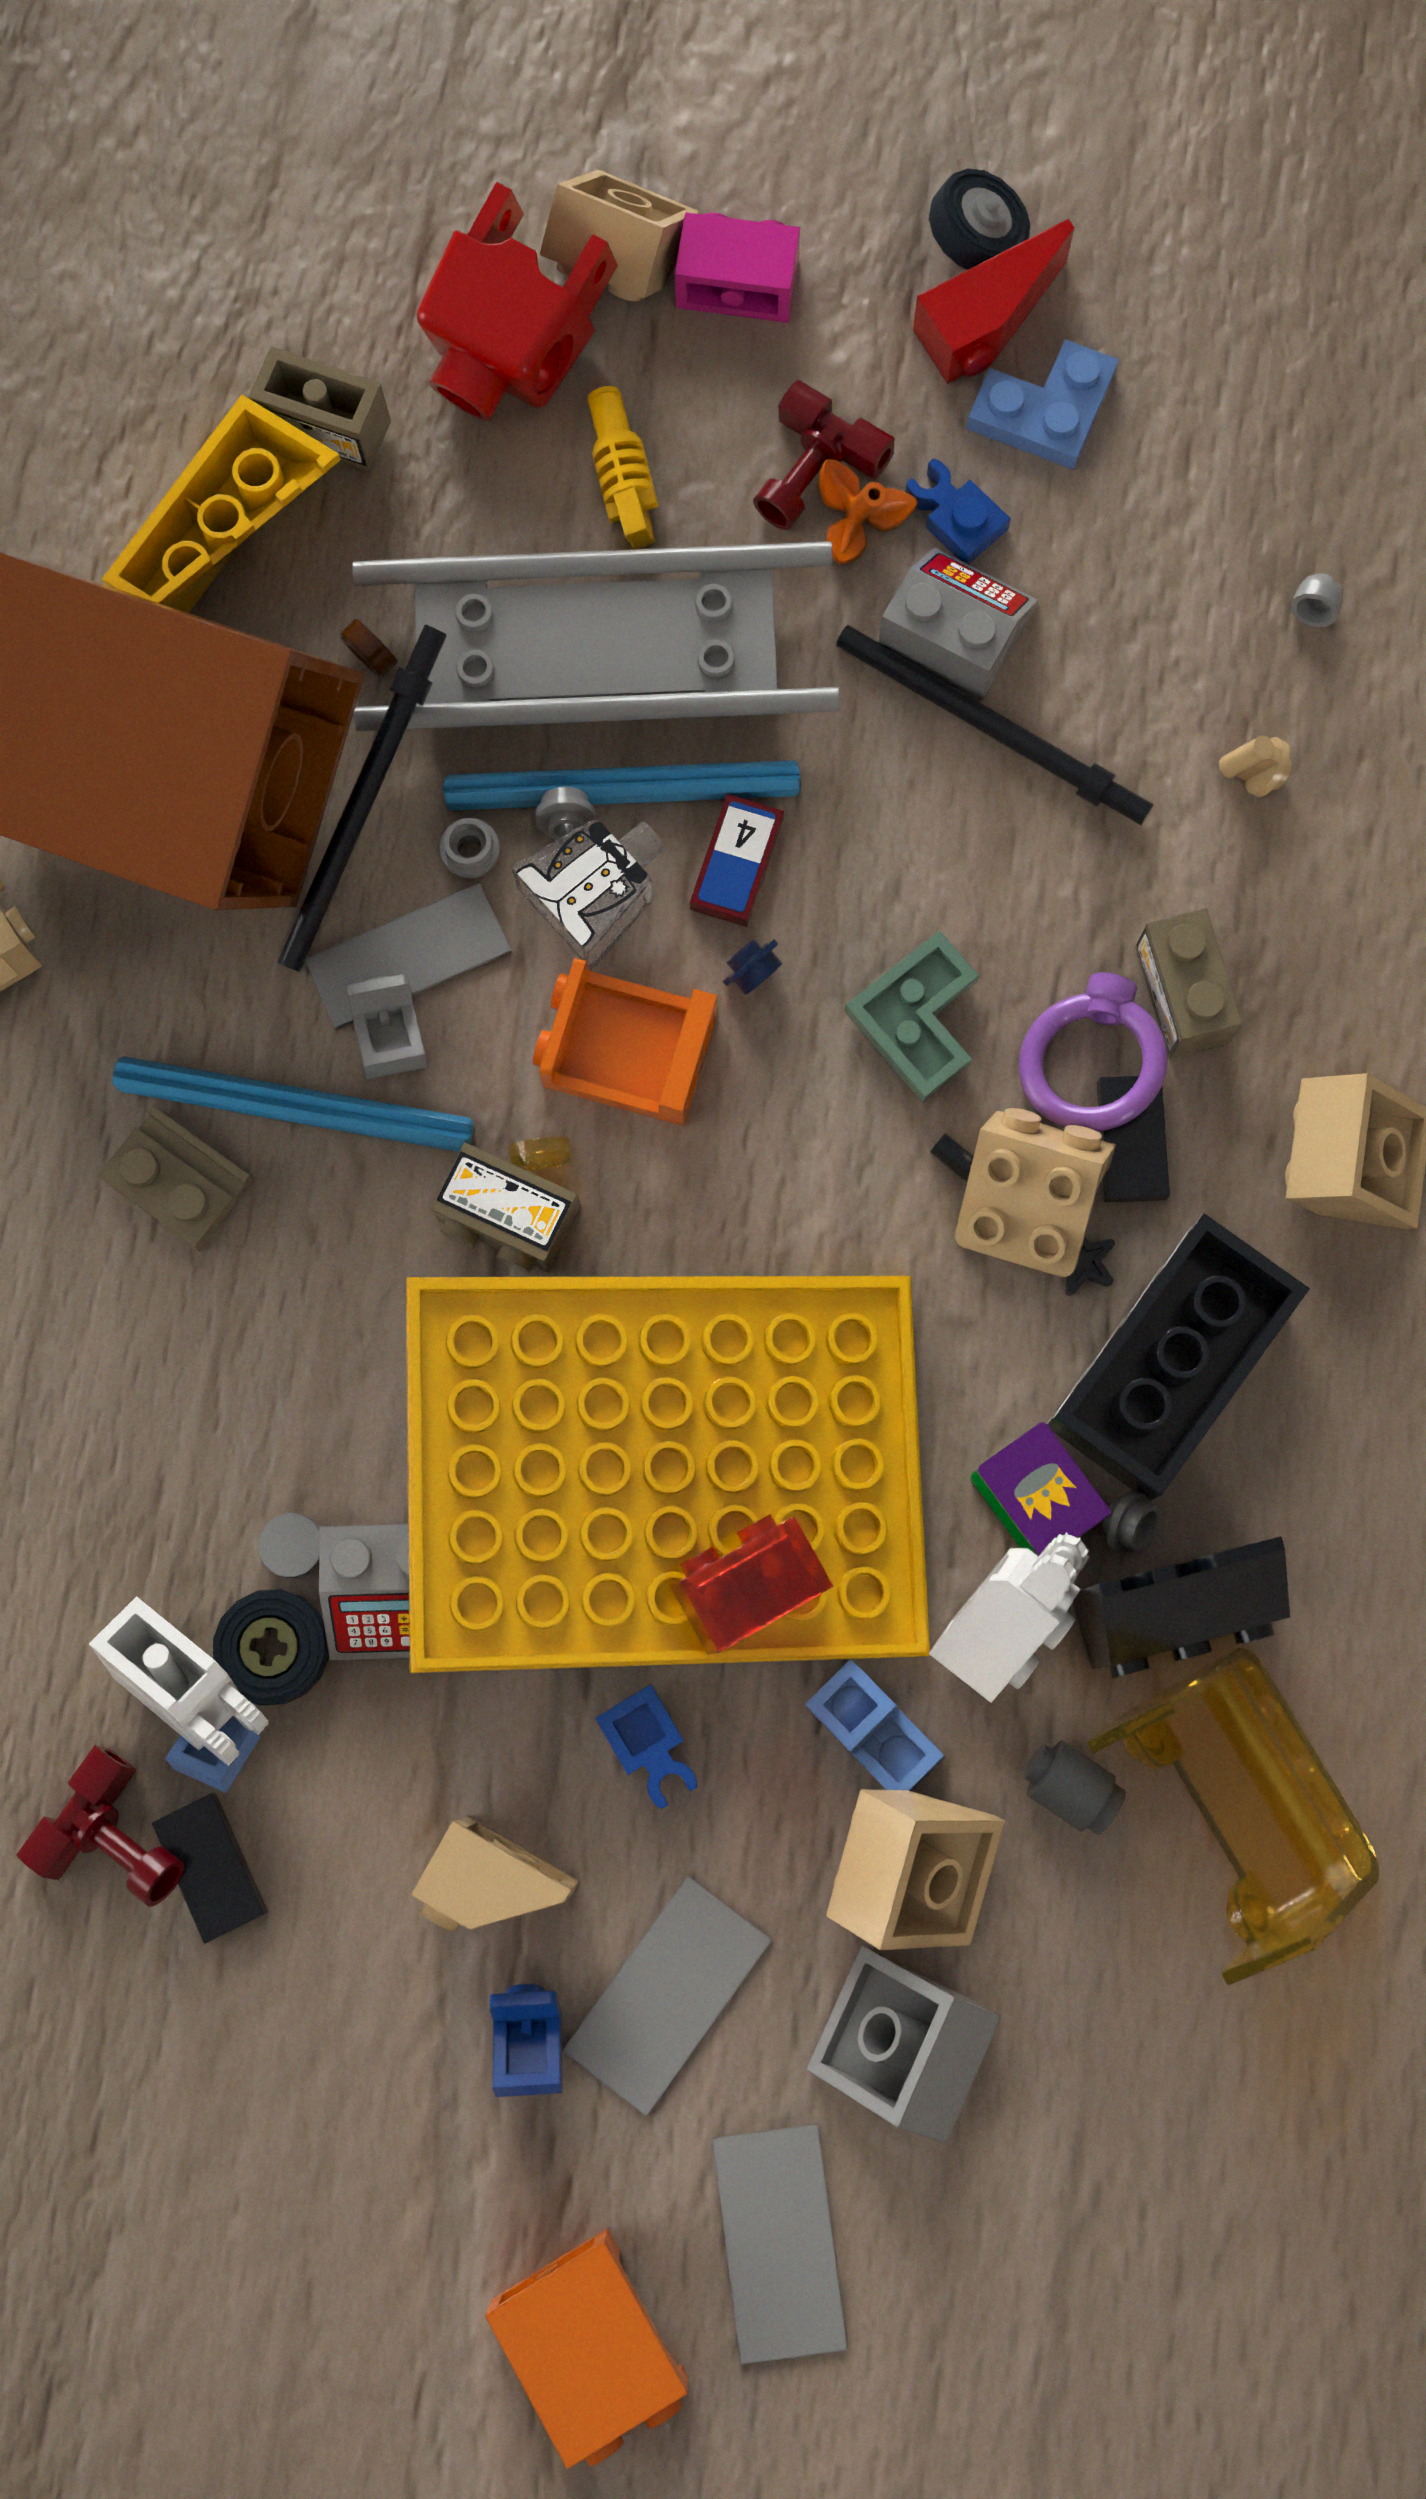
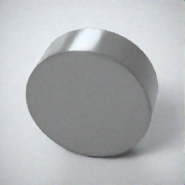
(290, 1545)

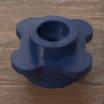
(752, 965)

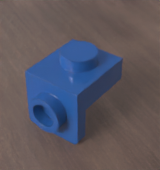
(526, 2041)

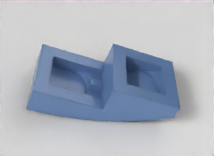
(874, 1729)

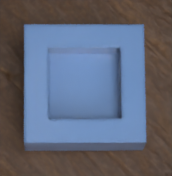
(205, 1765)

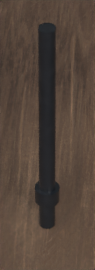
(409, 689)
(1093, 783)

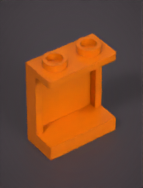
(625, 1043)
(587, 2352)

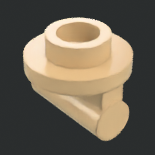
(1261, 763)

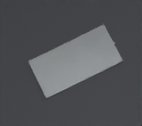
(667, 1995)
(779, 2244)

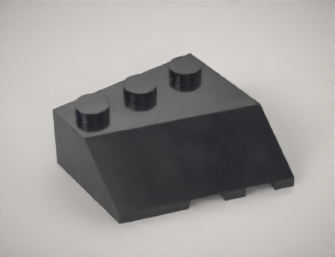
(1184, 1607)

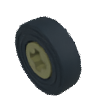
(297, 1625)

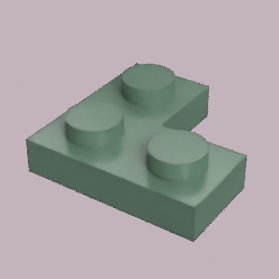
(901, 1012)

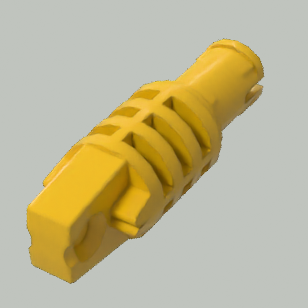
(622, 467)

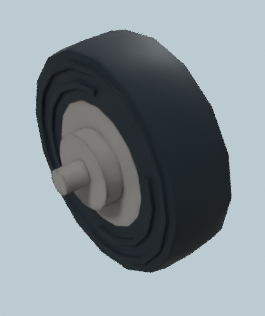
(977, 217)

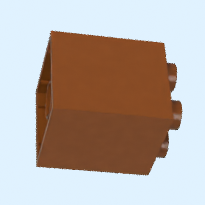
(163, 741)

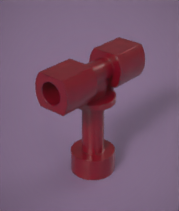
(823, 438)
(91, 1824)

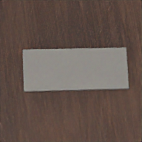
(424, 945)

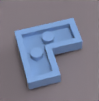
(1050, 419)

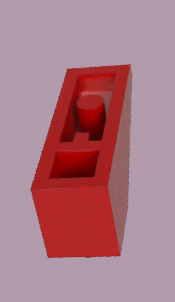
(980, 310)

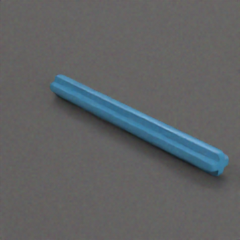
(625, 784)
(292, 1104)

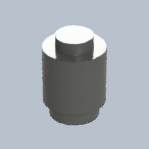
(1074, 1787)

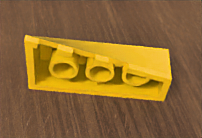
(222, 497)

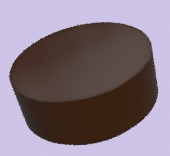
(368, 648)

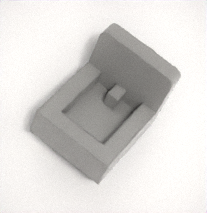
(386, 1026)

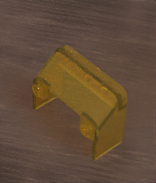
(1265, 1801)

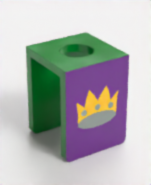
(1038, 1490)

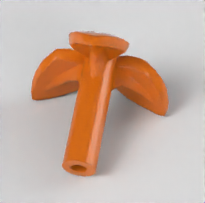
(877, 505)

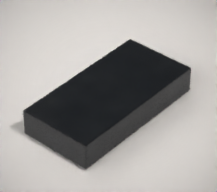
(1140, 1152)
(215, 1873)

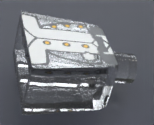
(591, 885)

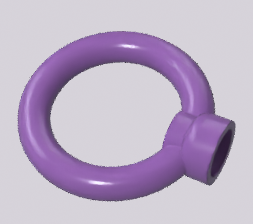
(1108, 1002)

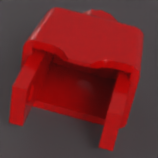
(502, 318)

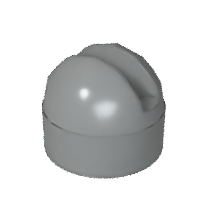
(1325, 604)

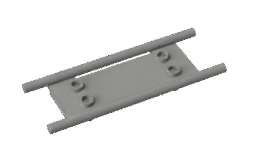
(600, 645)

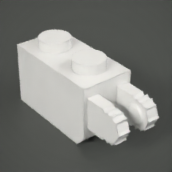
(1012, 1615)
(175, 1679)

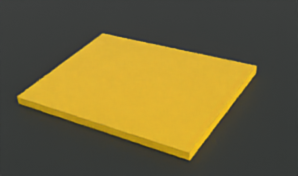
(622, 1424)

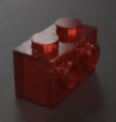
(750, 1584)

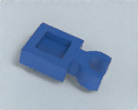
(961, 518)
(642, 1736)

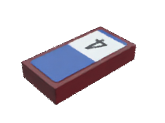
(736, 860)

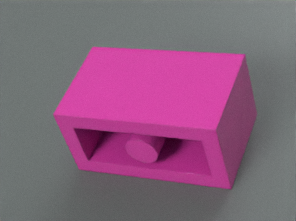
(737, 266)

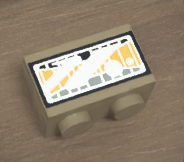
(325, 403)
(1188, 983)
(505, 1209)

